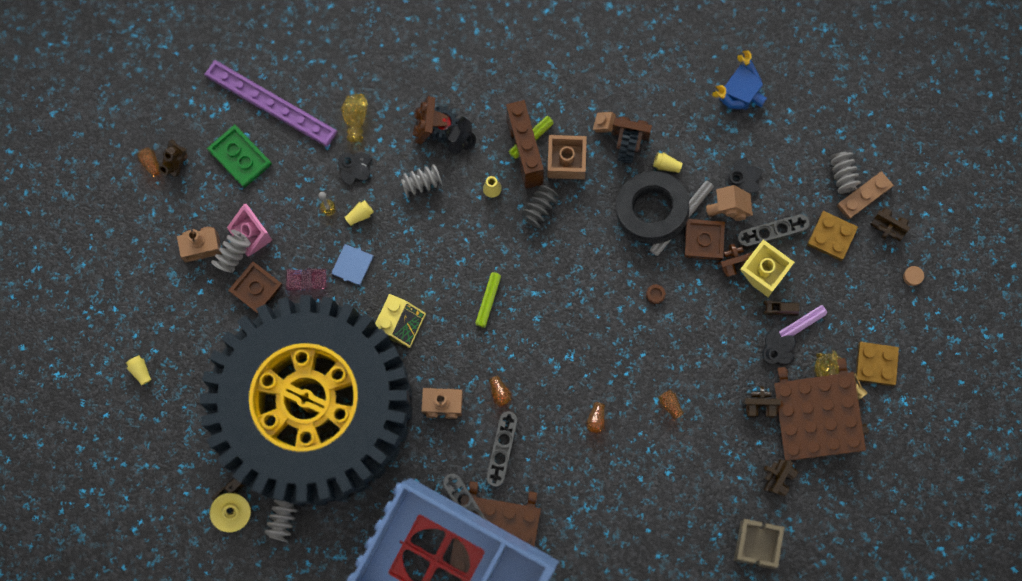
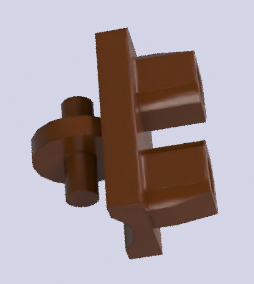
(728, 265)

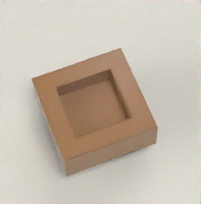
(604, 122)

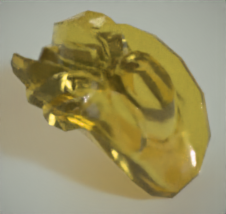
(354, 110)
(827, 364)

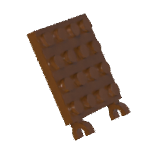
(820, 415)
(511, 517)

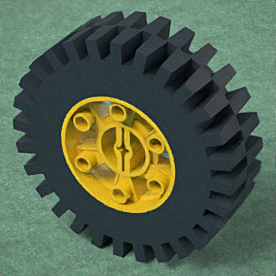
(243, 377)

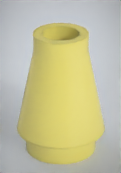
(666, 163)
(492, 187)
(359, 213)
(138, 369)

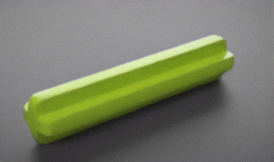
(538, 130)
(488, 299)

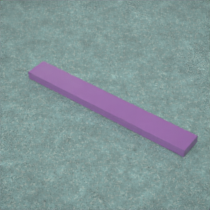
(271, 103)

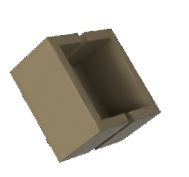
(759, 545)

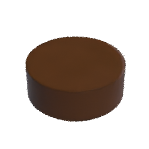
(655, 294)

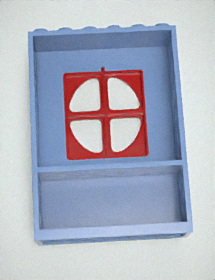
(491, 550)

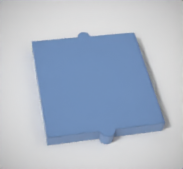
(352, 264)

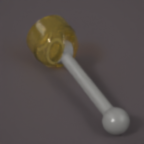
(326, 204)

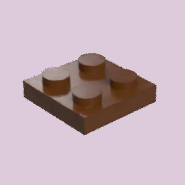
(704, 239)
(255, 287)

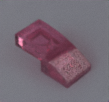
(305, 279)

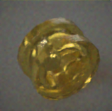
(354, 135)

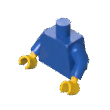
(742, 87)

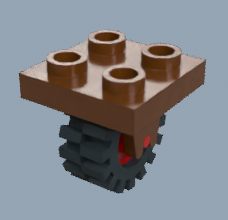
(432, 121)
(630, 137)

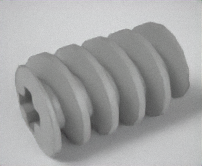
(844, 172)
(421, 179)
(233, 252)
(281, 519)

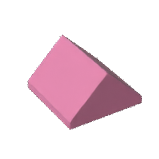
(250, 226)

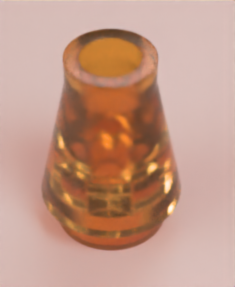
(148, 160)
(500, 392)
(671, 404)
(596, 419)

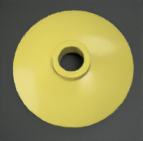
(230, 521)

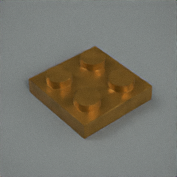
(832, 236)
(877, 363)

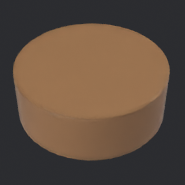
(913, 276)

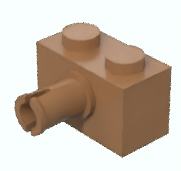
(732, 202)
(199, 244)
(442, 402)

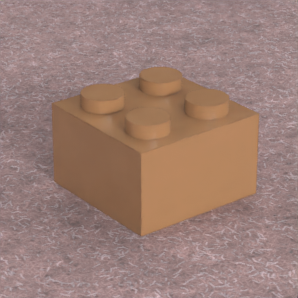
(566, 157)

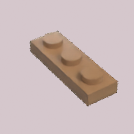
(865, 195)

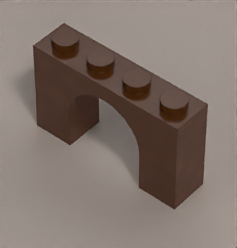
(521, 129)

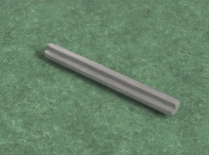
(694, 202)

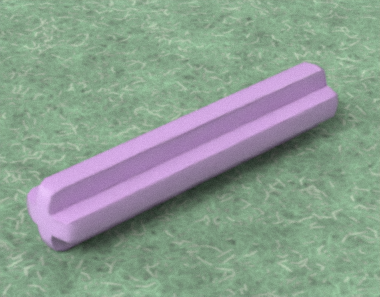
(804, 321)

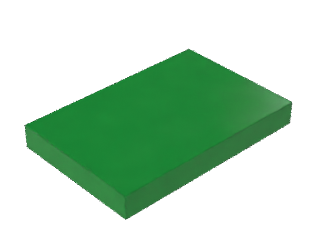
(239, 156)

